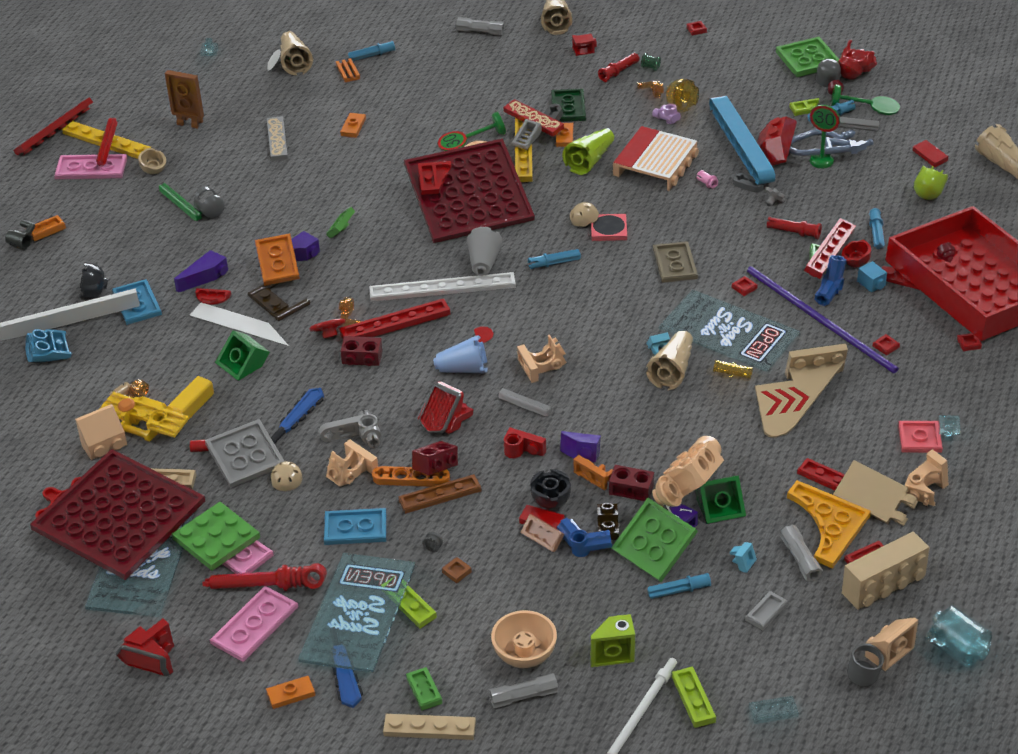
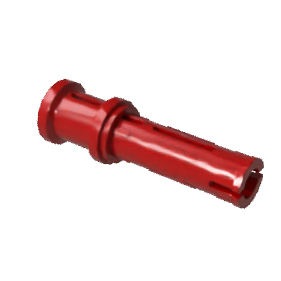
(614, 69)
(802, 228)

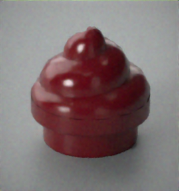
(831, 86)
(946, 252)

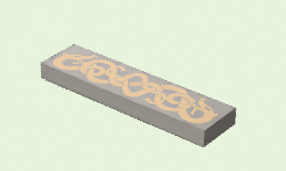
(277, 138)

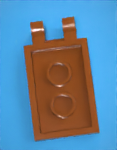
(184, 97)

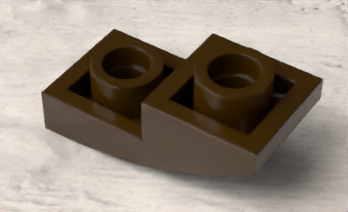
(608, 519)

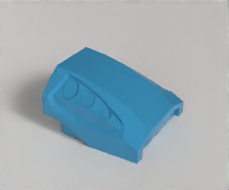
(46, 345)

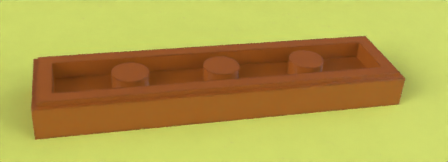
(439, 493)

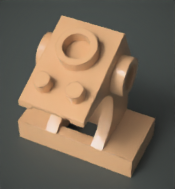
(551, 354)
(356, 458)
(926, 475)

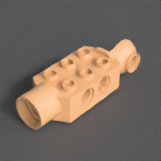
(688, 471)

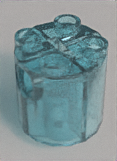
(960, 636)

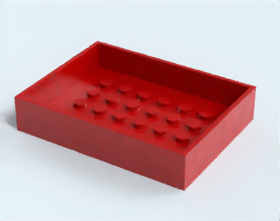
(978, 283)

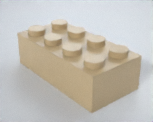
(885, 570)

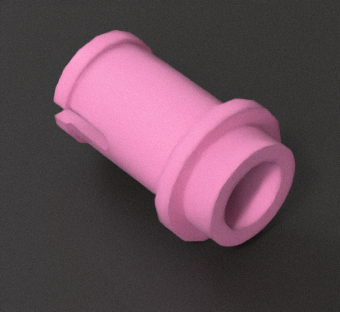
(710, 181)

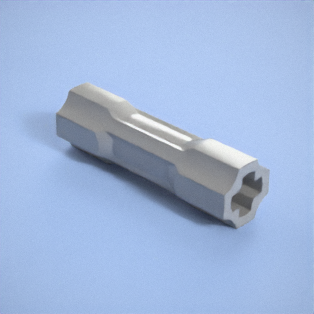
(469, 25)
(807, 563)
(506, 694)

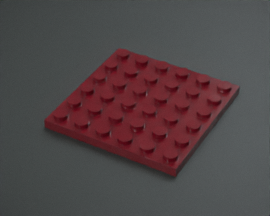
(476, 193)
(118, 513)

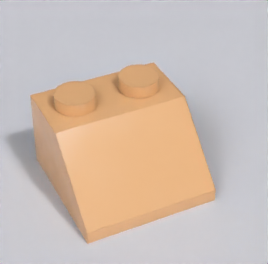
(101, 432)
(894, 641)

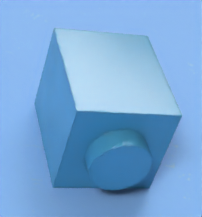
(872, 277)

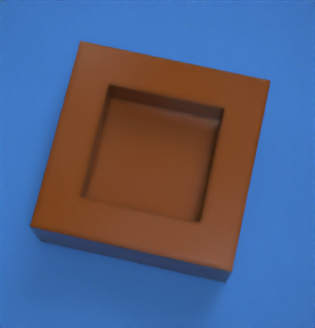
(456, 570)

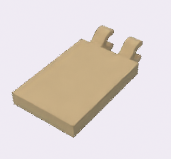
(875, 492)

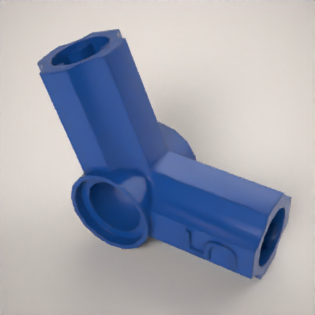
(831, 281)
(581, 541)

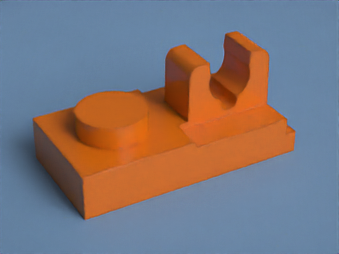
(592, 473)

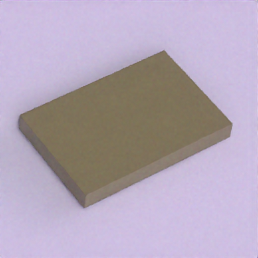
(675, 262)

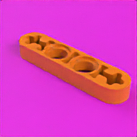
(410, 479)

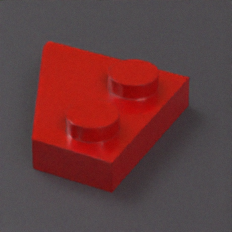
(433, 176)

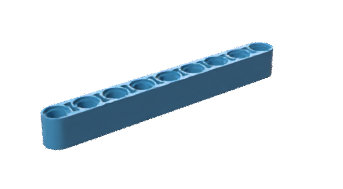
(742, 140)

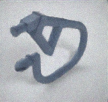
(841, 142)

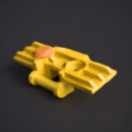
(135, 409)

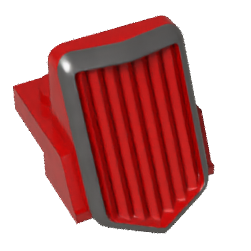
(444, 409)
(148, 649)

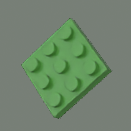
(805, 55)
(216, 536)
(654, 539)

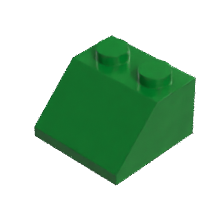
(241, 355)
(721, 499)

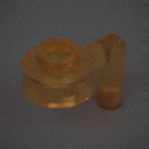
(657, 88)
(346, 307)
(138, 388)

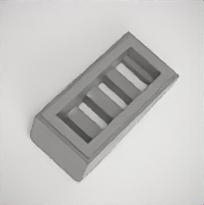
(530, 125)

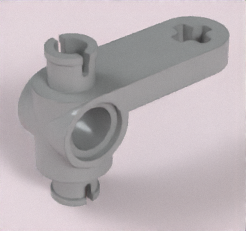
(364, 425)

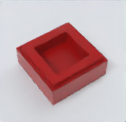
(696, 28)
(744, 286)
(969, 342)
(886, 344)

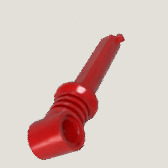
(283, 577)

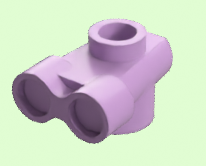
(668, 113)

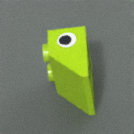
(613, 642)

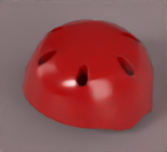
(858, 258)

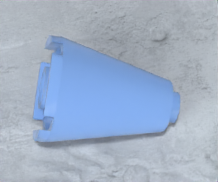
(463, 358)

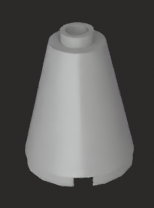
(483, 249)

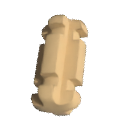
(122, 389)

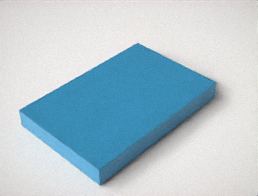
(148, 305)
(355, 526)

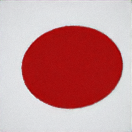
(484, 332)

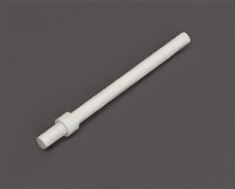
(661, 678)

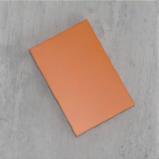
(277, 259)

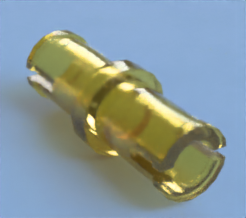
(732, 369)

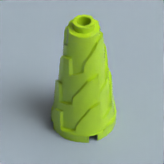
(587, 151)

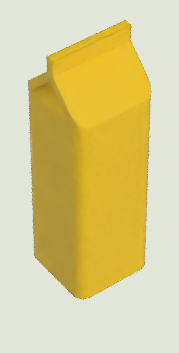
(192, 397)

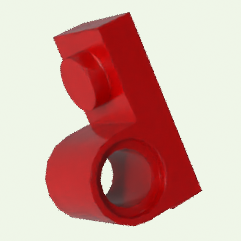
(519, 441)

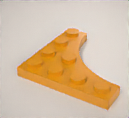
(835, 517)

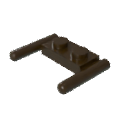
(273, 304)

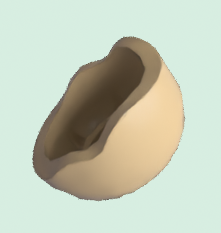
(152, 166)
(583, 214)
(286, 471)

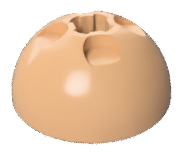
(524, 638)

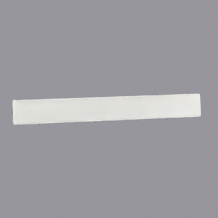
(442, 286)
(69, 314)

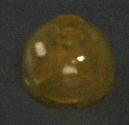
(682, 91)

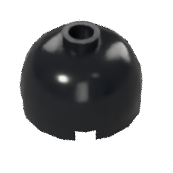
(92, 281)
(550, 489)

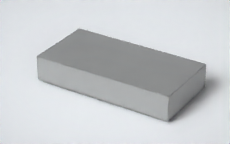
(766, 610)

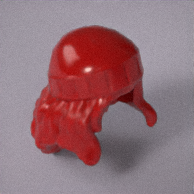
(855, 62)

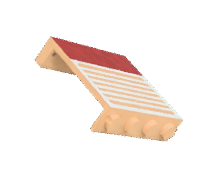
(657, 155)

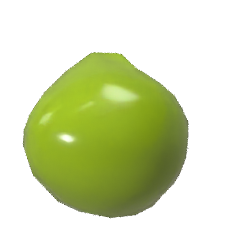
(930, 183)

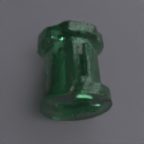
(651, 62)

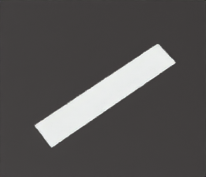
(237, 321)

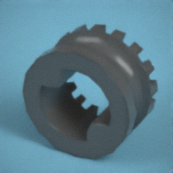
(432, 541)

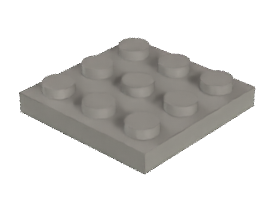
(244, 453)

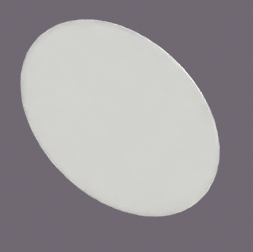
(274, 58)

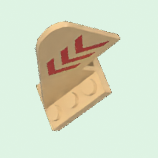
(787, 402)

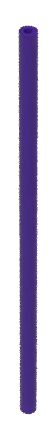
(823, 320)

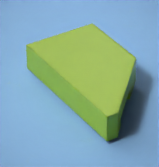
(803, 107)

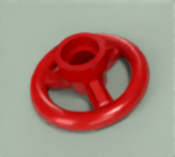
(328, 327)

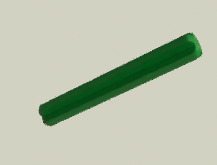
(180, 202)

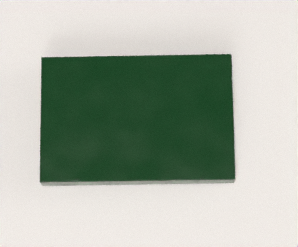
(571, 102)

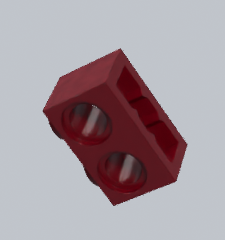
(361, 351)
(434, 457)
(631, 483)

